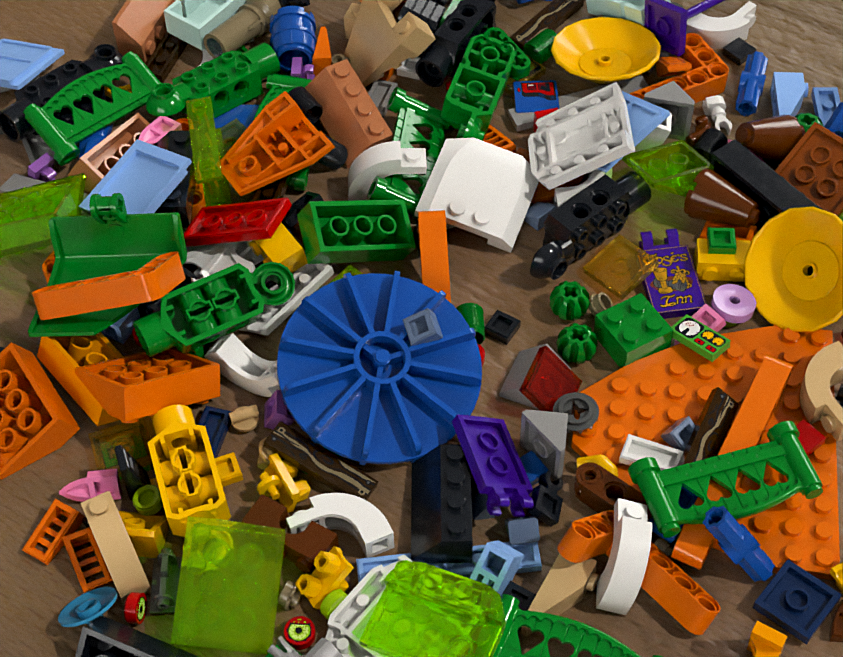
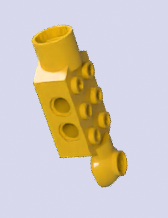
(185, 469)

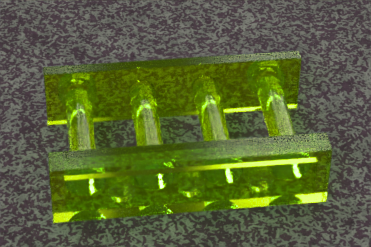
(207, 151)

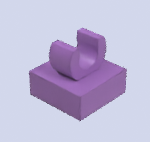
(301, 71)
(42, 169)
(276, 411)

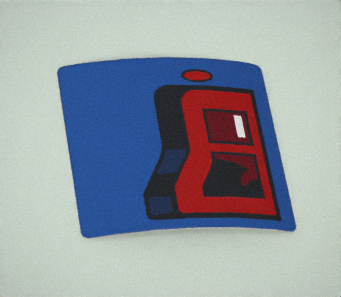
(535, 96)

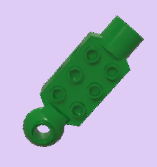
(227, 79)
(213, 307)

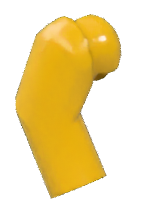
(601, 460)

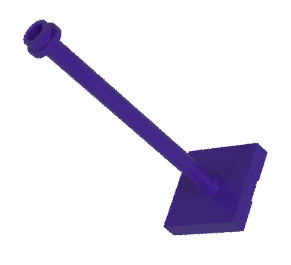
(670, 22)

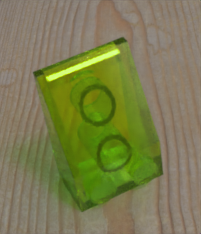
(669, 166)

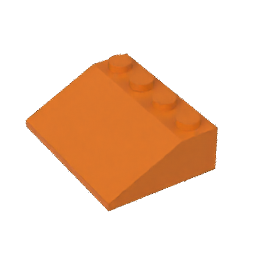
(144, 385)
(31, 412)

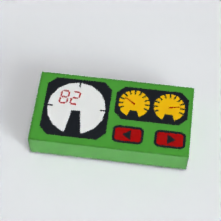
(700, 338)

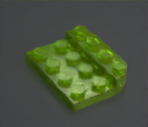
(434, 615)

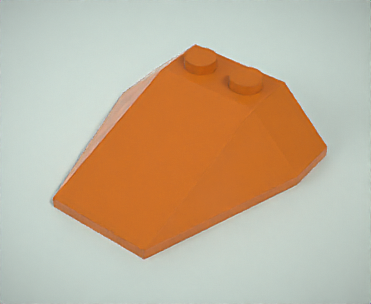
(274, 147)

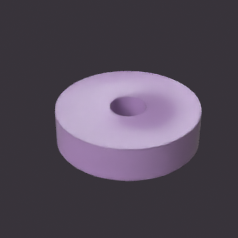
(733, 303)

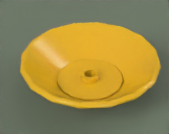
(605, 49)
(779, 266)

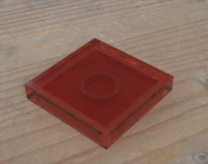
(548, 380)

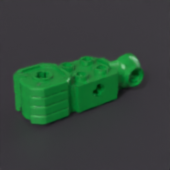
(478, 86)

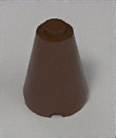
(771, 137)
(720, 201)

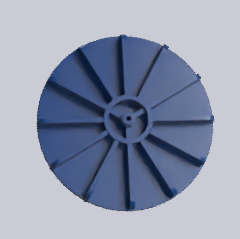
(360, 380)

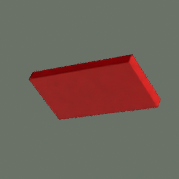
(236, 222)

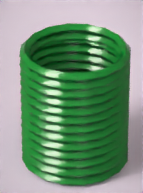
(540, 46)
(475, 318)

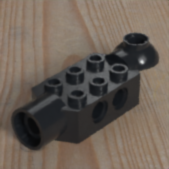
(452, 39)
(44, 88)
(587, 222)

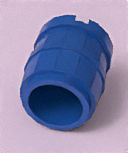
(292, 35)

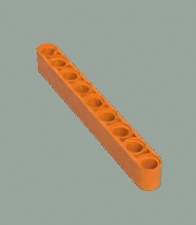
(746, 431)

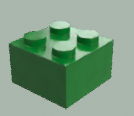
(632, 330)

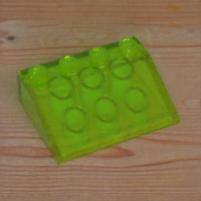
(28, 210)
(228, 586)

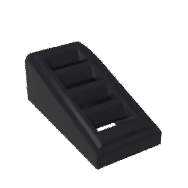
(132, 472)

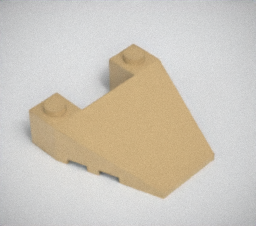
(381, 42)

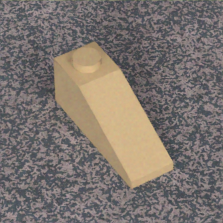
(564, 587)

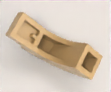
(815, 394)
(115, 545)

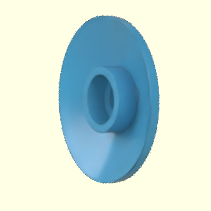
(87, 607)

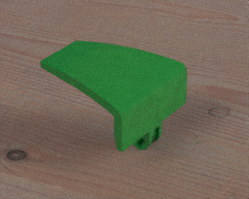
(105, 246)

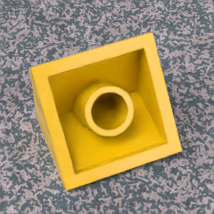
(146, 532)

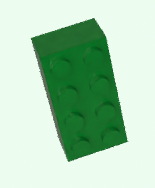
(355, 231)

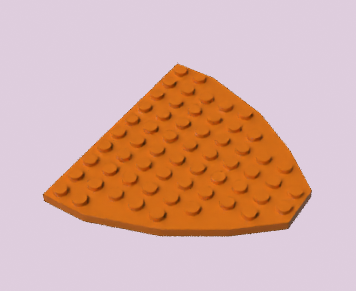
(677, 383)

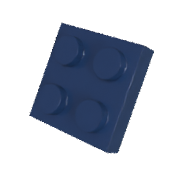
(797, 601)

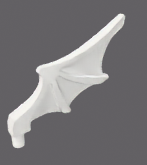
(216, 257)

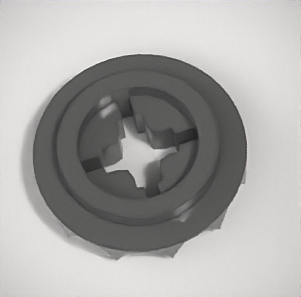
(585, 406)

